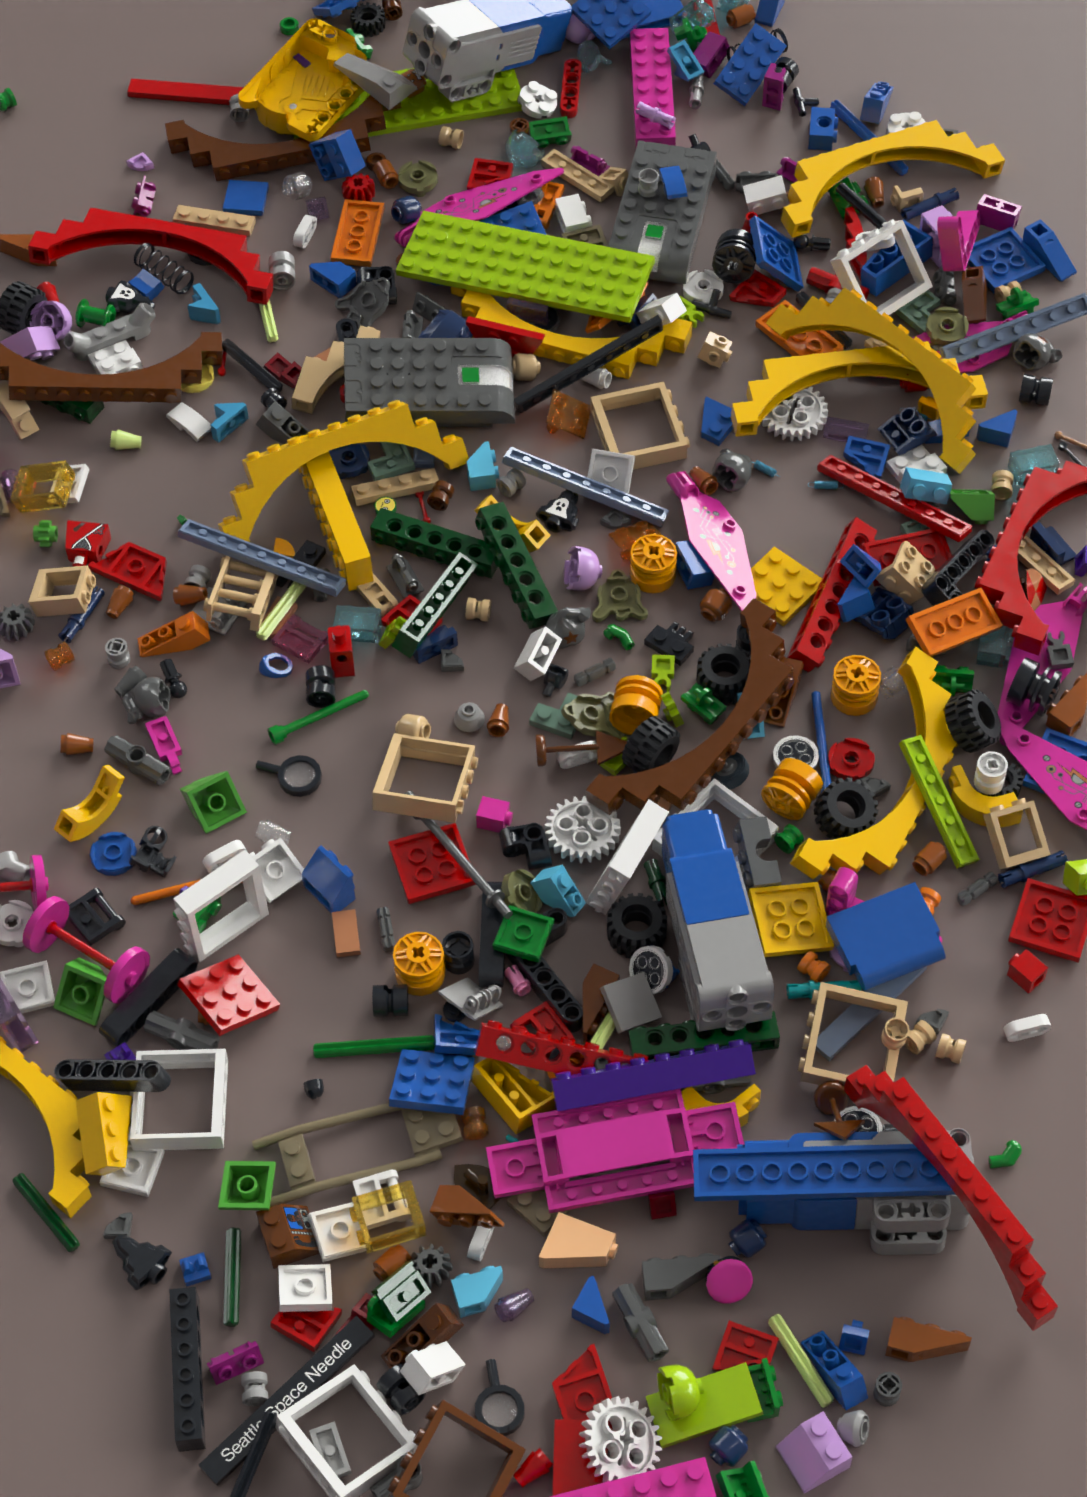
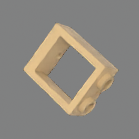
(47, 605)
(997, 838)

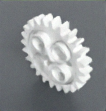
(806, 419)
(581, 830)
(619, 1440)

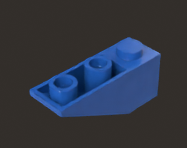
(876, 102)
(1049, 249)
(836, 1370)

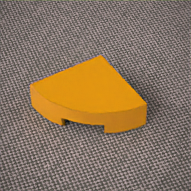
(284, 547)

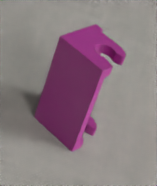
(711, 52)
(773, 88)
(998, 213)

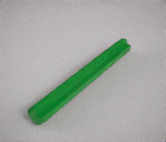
(373, 1046)

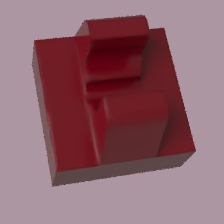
(662, 1205)

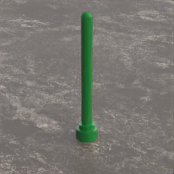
(278, 733)

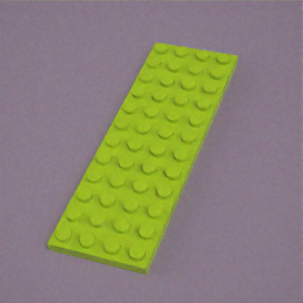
(434, 109)
(526, 266)

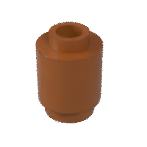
(740, 15)
(386, 174)
(929, 858)
(390, 1261)

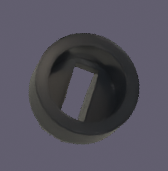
(314, 1088)

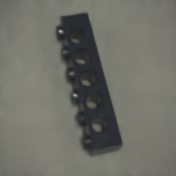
(187, 1369)

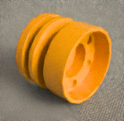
(653, 563)
(855, 685)
(634, 702)
(792, 788)
(419, 963)

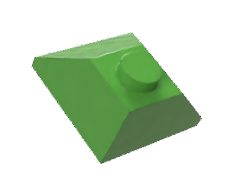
(975, 503)
(213, 801)
(81, 991)
(247, 1185)

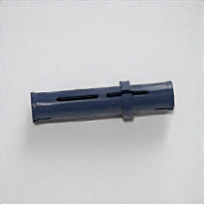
(930, 203)
(76, 621)
(1032, 869)

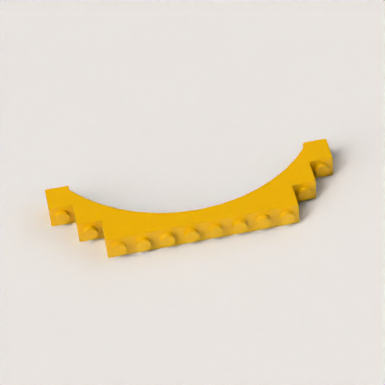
(919, 142)
(572, 349)
(792, 374)
(946, 384)
(272, 467)
(881, 842)
(60, 1115)

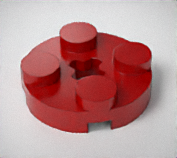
(851, 747)

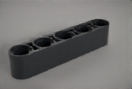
(490, 960)
(147, 997)
(112, 1075)

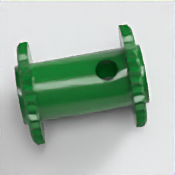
(94, 315)

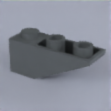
(280, 424)
(671, 1276)

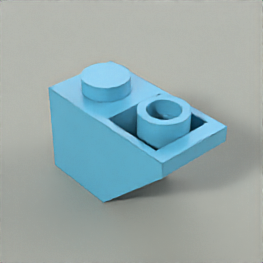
(481, 470)
(558, 890)
(476, 1290)

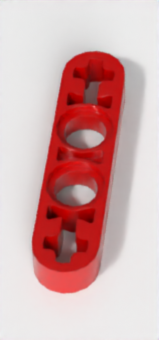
(573, 88)

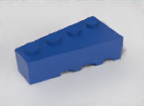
(889, 265)

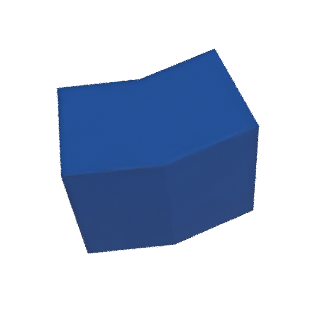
(147, 284)

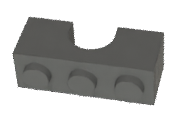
(751, 835)

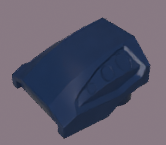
(447, 325)
(906, 430)
(888, 616)

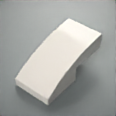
(188, 419)

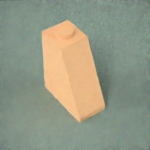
(577, 1245)

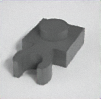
(1058, 654)

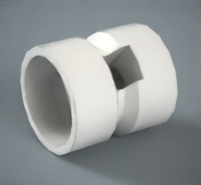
(990, 773)

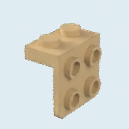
(906, 573)

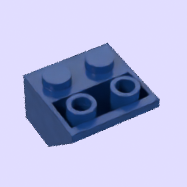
(337, 155)
(329, 880)

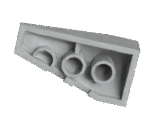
(379, 82)

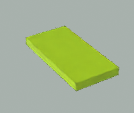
(726, 1400)

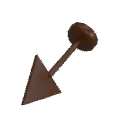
(606, 747)
(830, 1100)

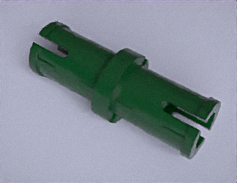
(656, 881)

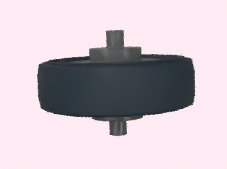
(733, 772)

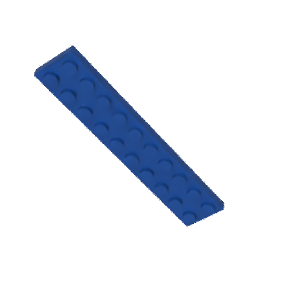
(815, 1173)

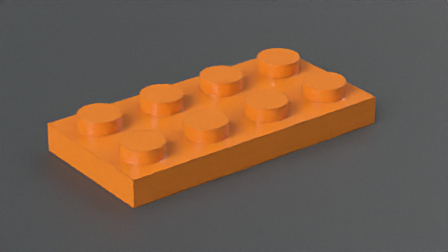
(357, 233)
(801, 344)
(954, 622)

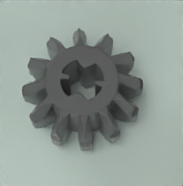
(16, 622)
(440, 1266)

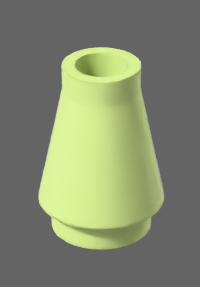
(124, 440)

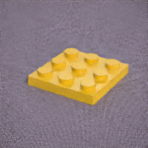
(783, 584)
(790, 919)

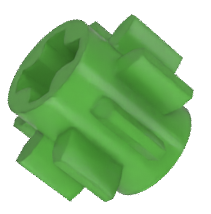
(45, 533)

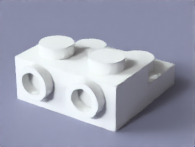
(115, 359)
(916, 458)
(278, 868)

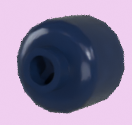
(406, 210)
(747, 1238)
(728, 1446)

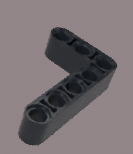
(941, 584)
(555, 987)

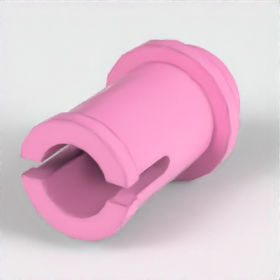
(520, 985)

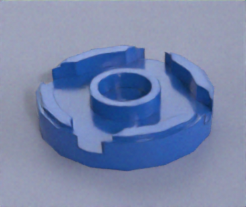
(112, 853)

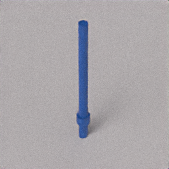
(821, 739)

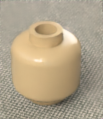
(525, 367)
(414, 726)

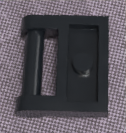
(89, 922)

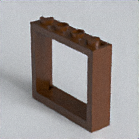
(423, 1437)

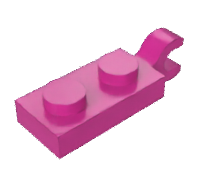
(165, 742)

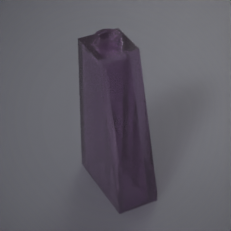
(14, 1023)

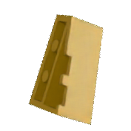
(511, 1093)
(104, 1131)

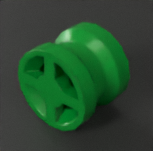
(7, 99)
(788, 838)

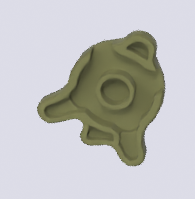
(619, 598)
(591, 714)

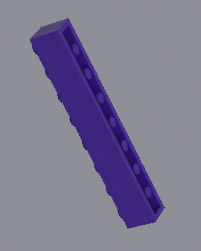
(652, 1076)

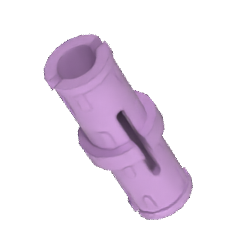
(655, 115)

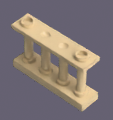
(259, 601)

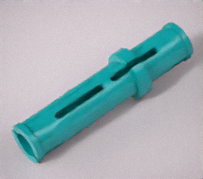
(805, 990)

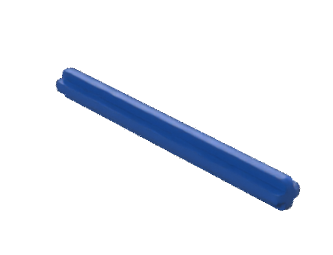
(863, 132)

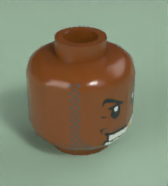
(417, 80)
(715, 605)

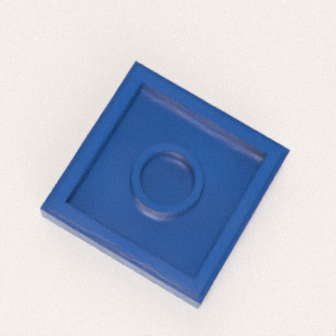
(246, 197)

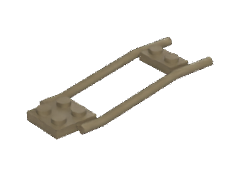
(426, 1129)

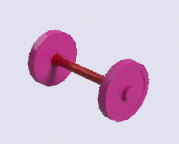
(37, 883)
(48, 924)

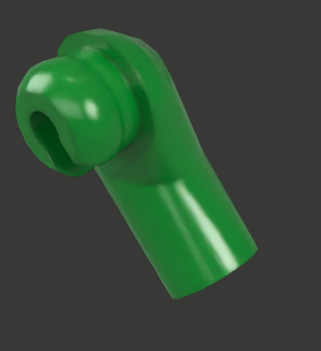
(622, 634)
(1009, 1156)

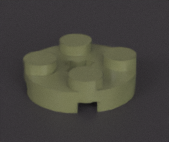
(418, 186)
(950, 316)
(517, 883)

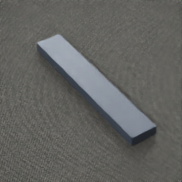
(857, 1017)

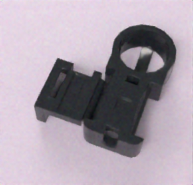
(152, 857)

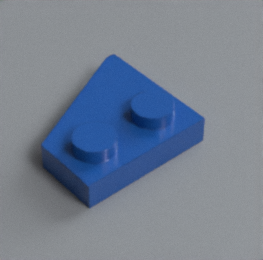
(716, 421)
(867, 455)
(454, 1038)

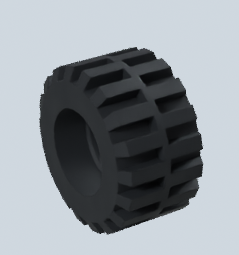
(17, 305)
(723, 659)
(973, 721)
(651, 745)
(853, 794)
(636, 909)

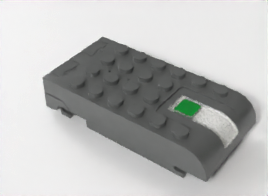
(661, 224)
(439, 378)

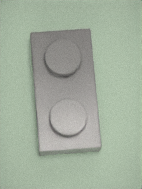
(329, 1445)

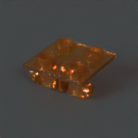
(567, 414)
(627, 536)

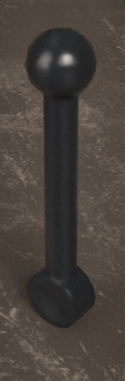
(1063, 447)

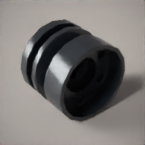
(734, 256)
(1034, 687)

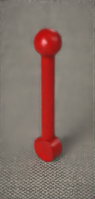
(222, 371)
(420, 495)

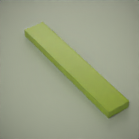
(939, 801)

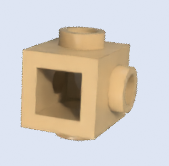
(715, 350)

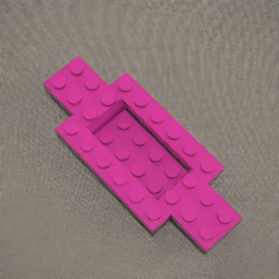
(609, 1139)

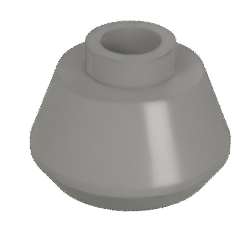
(469, 717)
(854, 1427)

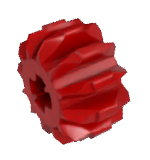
(358, 188)

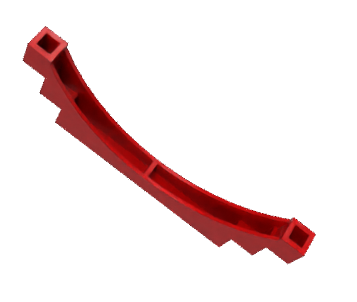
(109, 228)
(1000, 575)
(1001, 1229)

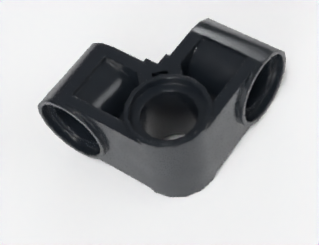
(373, 273)
(518, 841)

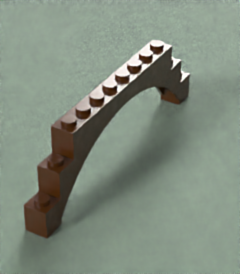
(243, 159)
(150, 384)
(687, 775)

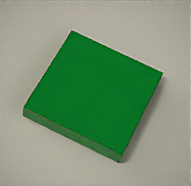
(523, 934)

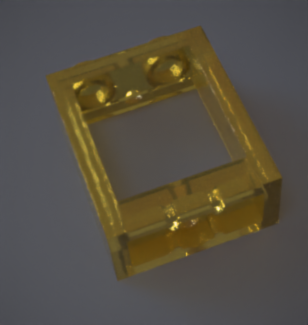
(29, 475)
(381, 1197)

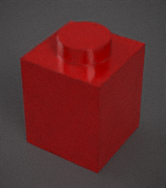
(1027, 970)

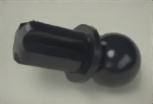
(802, 242)
(177, 688)

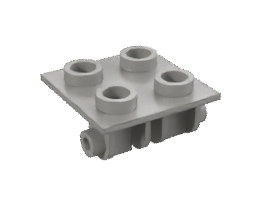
(220, 621)
(472, 999)

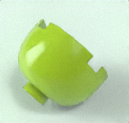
(679, 1390)

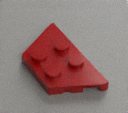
(519, 339)
(134, 568)
(581, 1386)

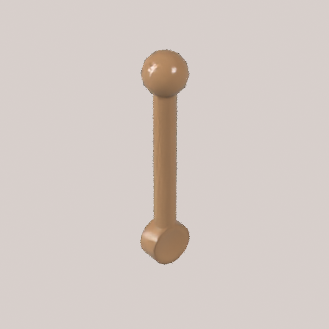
(1058, 435)

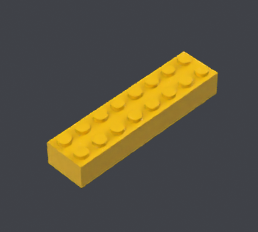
(337, 520)

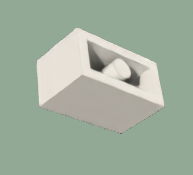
(766, 195)
(572, 213)
(667, 308)
(537, 653)
(432, 1367)

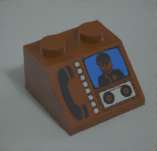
(287, 1233)

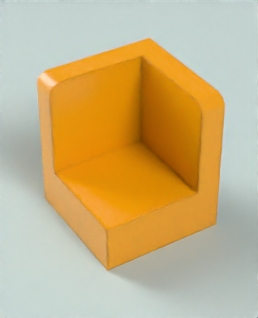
(928, 407)

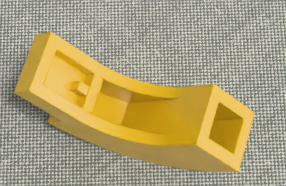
(532, 533)
(974, 804)
(94, 809)
(744, 1102)

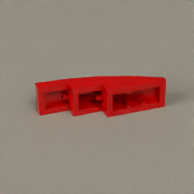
(853, 228)

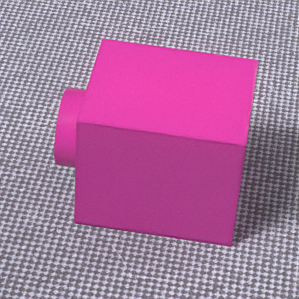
(493, 814)

